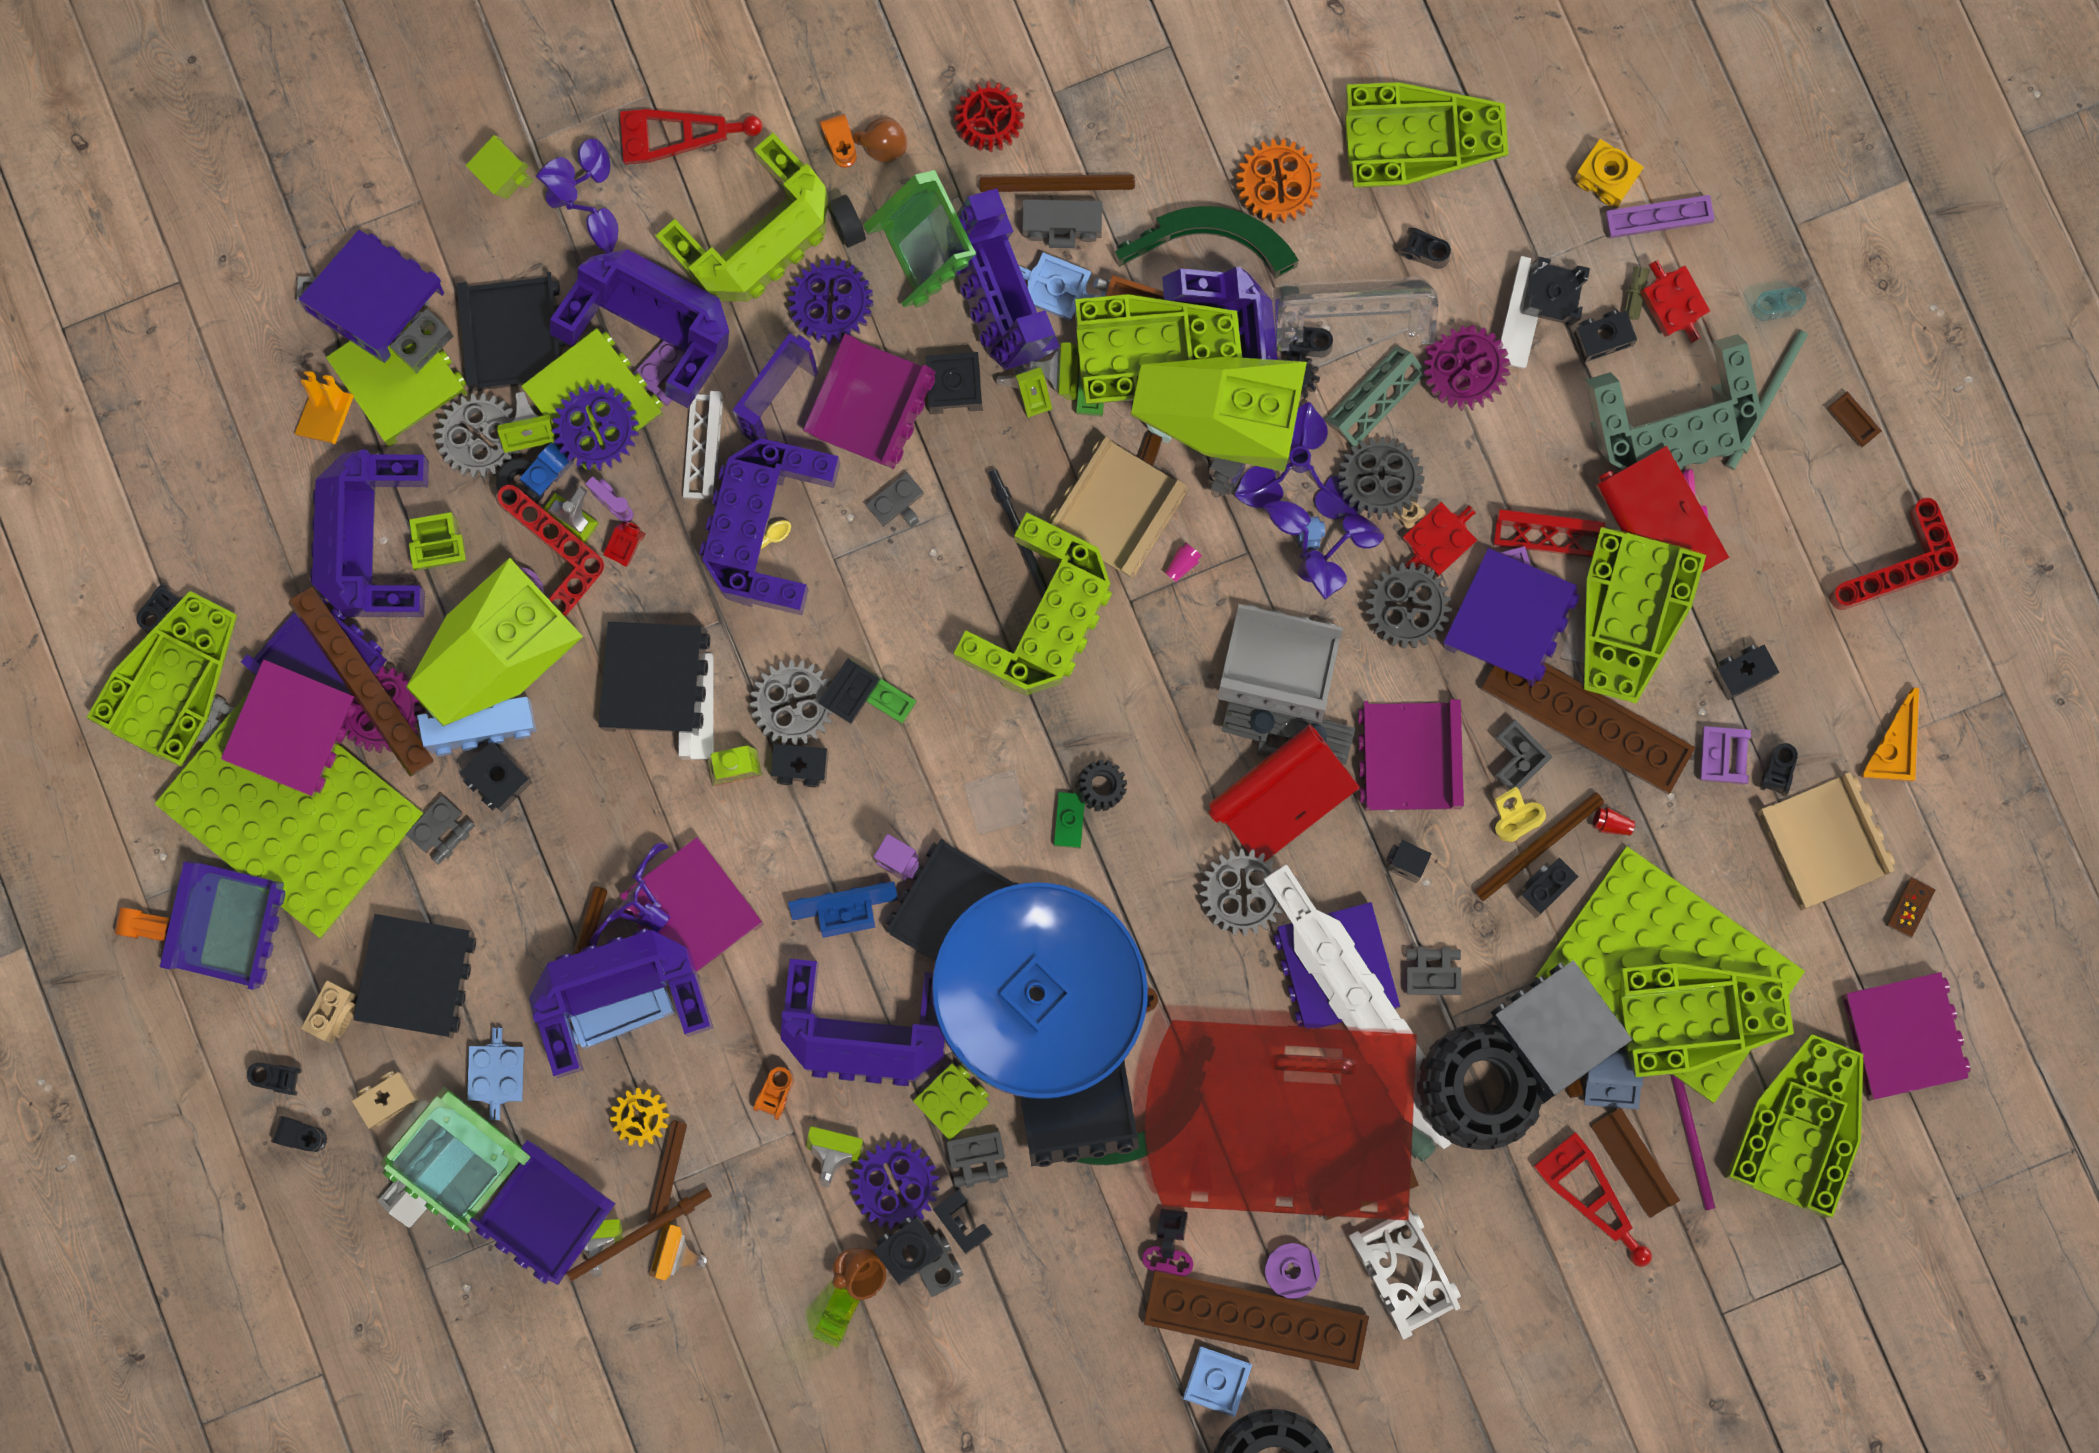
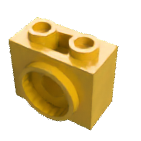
(1608, 188)

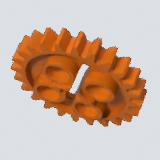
(1255, 183)

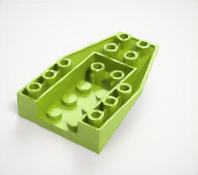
(1224, 406)
(491, 647)
(1805, 1129)

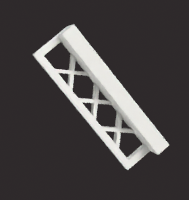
(712, 446)

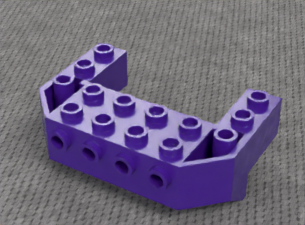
(997, 289)
(1229, 291)
(654, 302)
(743, 515)
(346, 533)
(609, 976)
(853, 1046)

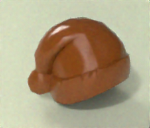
(883, 140)
(859, 1273)

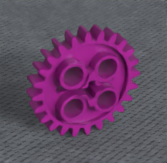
(1481, 385)
(403, 700)

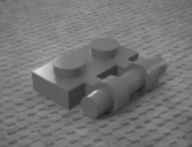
(435, 824)
(1433, 980)
(975, 1151)

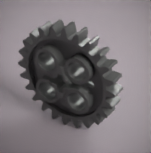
(1380, 499)
(1405, 629)

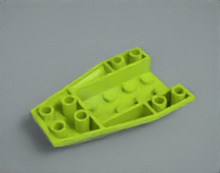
(1418, 133)
(1132, 330)
(1634, 609)
(169, 681)
(1698, 1015)

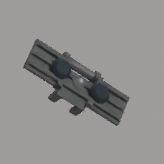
(1260, 723)

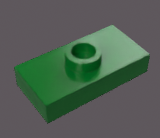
(1069, 821)

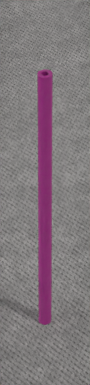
(1693, 1143)

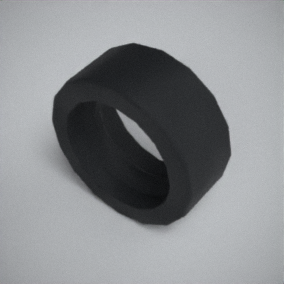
(846, 221)

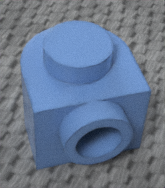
(1316, 531)

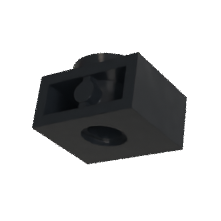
(480, 772)
(1546, 886)
(891, 1248)

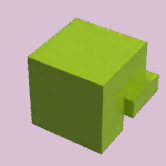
(499, 168)
(436, 541)

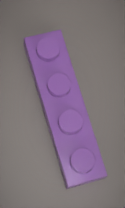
(1659, 216)

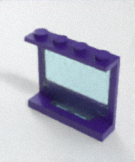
(223, 924)

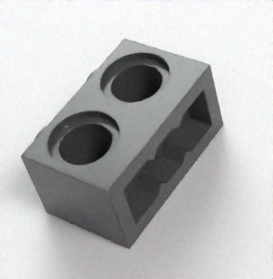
(427, 345)
(943, 1261)

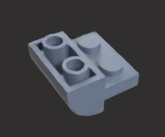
(1613, 1084)

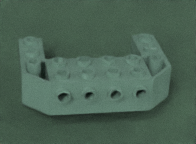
(1691, 435)

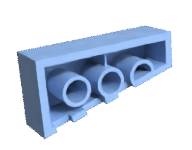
(492, 724)

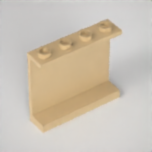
(1119, 506)
(1826, 841)

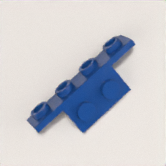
(844, 910)

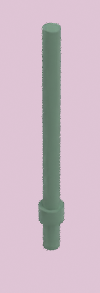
(1771, 392)

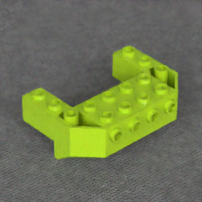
(769, 245)
(1060, 621)

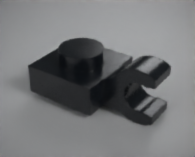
(1171, 1227)

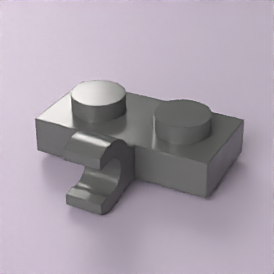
(896, 501)

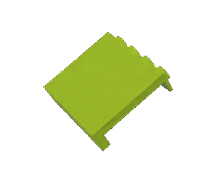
(592, 363)
(391, 391)

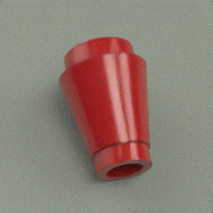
(1611, 822)

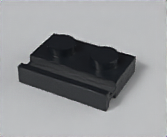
(849, 691)

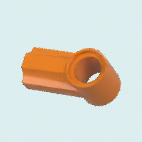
(137, 924)

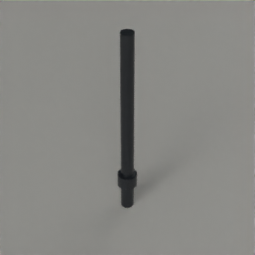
(1003, 496)

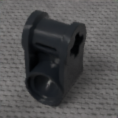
(1424, 247)
(1307, 347)
(157, 606)
(1779, 771)
(279, 1078)
(295, 1135)

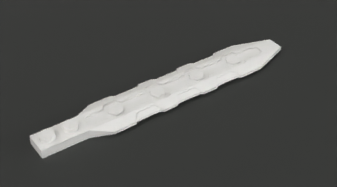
(1343, 975)

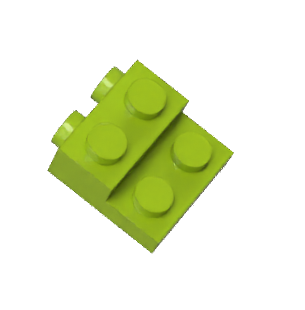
(952, 1101)

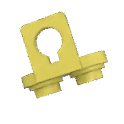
(1519, 819)

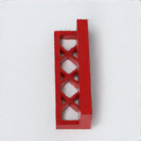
(1546, 523)

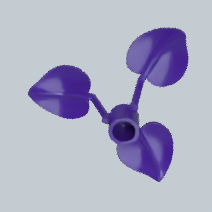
(559, 179)
(1260, 483)
(1314, 568)
(651, 914)

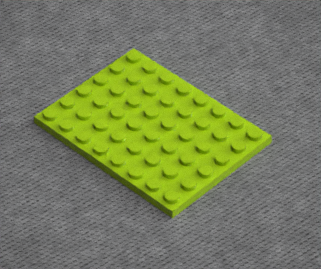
(314, 845)
(1650, 920)

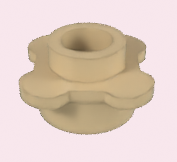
(1409, 521)

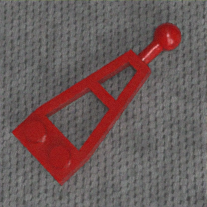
(636, 133)
(1564, 1160)

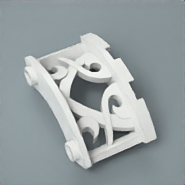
(1397, 1309)

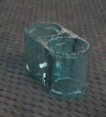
(1779, 304)

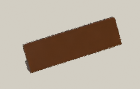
(1635, 1162)

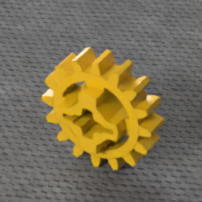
(651, 1112)

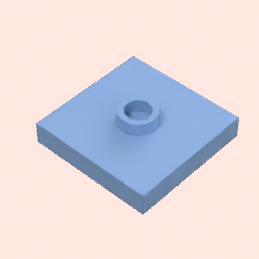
(1217, 1381)

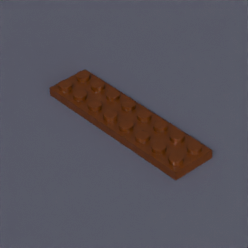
(1595, 724)
(1256, 1320)

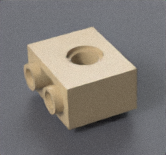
(331, 1013)

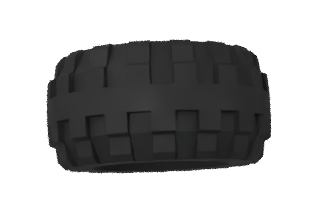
(1444, 1095)
(1273, 1429)

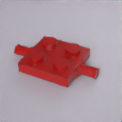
(1675, 301)
(1440, 538)

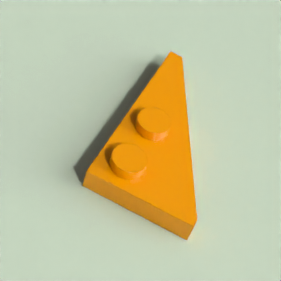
(1897, 750)

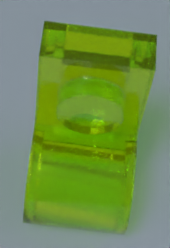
(836, 1318)

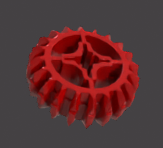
(997, 112)

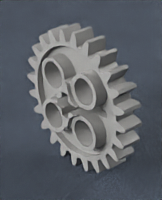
(464, 454)
(786, 679)
(1218, 893)

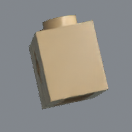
(378, 1113)

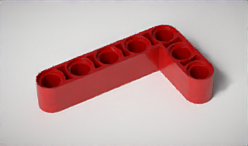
(556, 545)
(1905, 569)

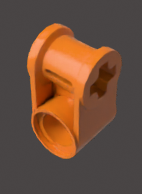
(839, 137)
(774, 1094)

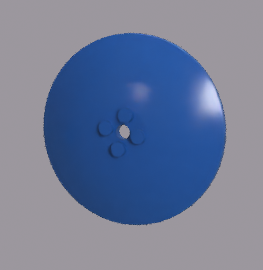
(1088, 982)

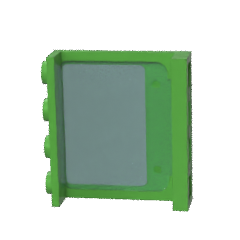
(923, 235)
(452, 1159)

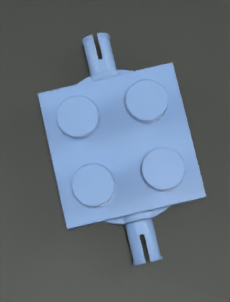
(1056, 285)
(495, 1074)

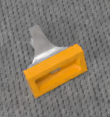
(673, 1254)

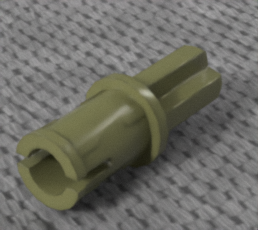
(1635, 299)

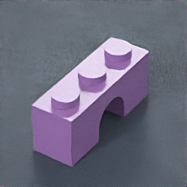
(897, 858)

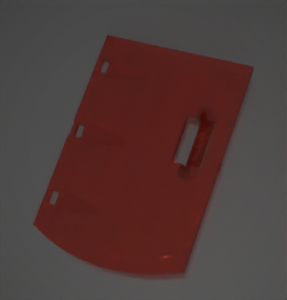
(1244, 1135)

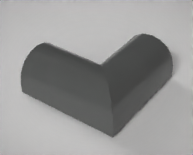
(1527, 754)

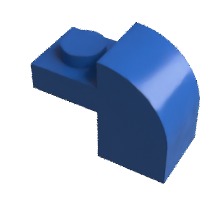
(546, 469)

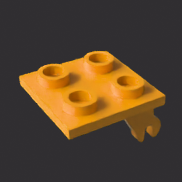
(324, 409)

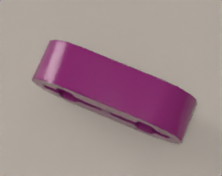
(1166, 1268)

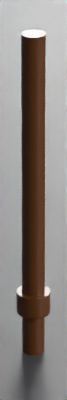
(685, 1206)

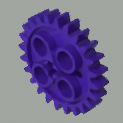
(807, 300)
(573, 436)
(872, 1195)

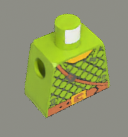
(734, 765)

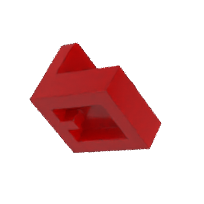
(624, 543)

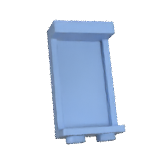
(620, 1018)

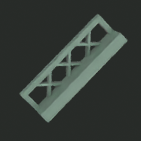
(1373, 391)

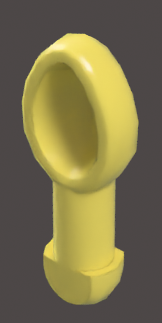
(776, 532)

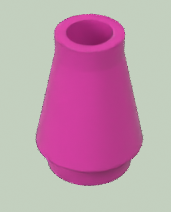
(1182, 562)

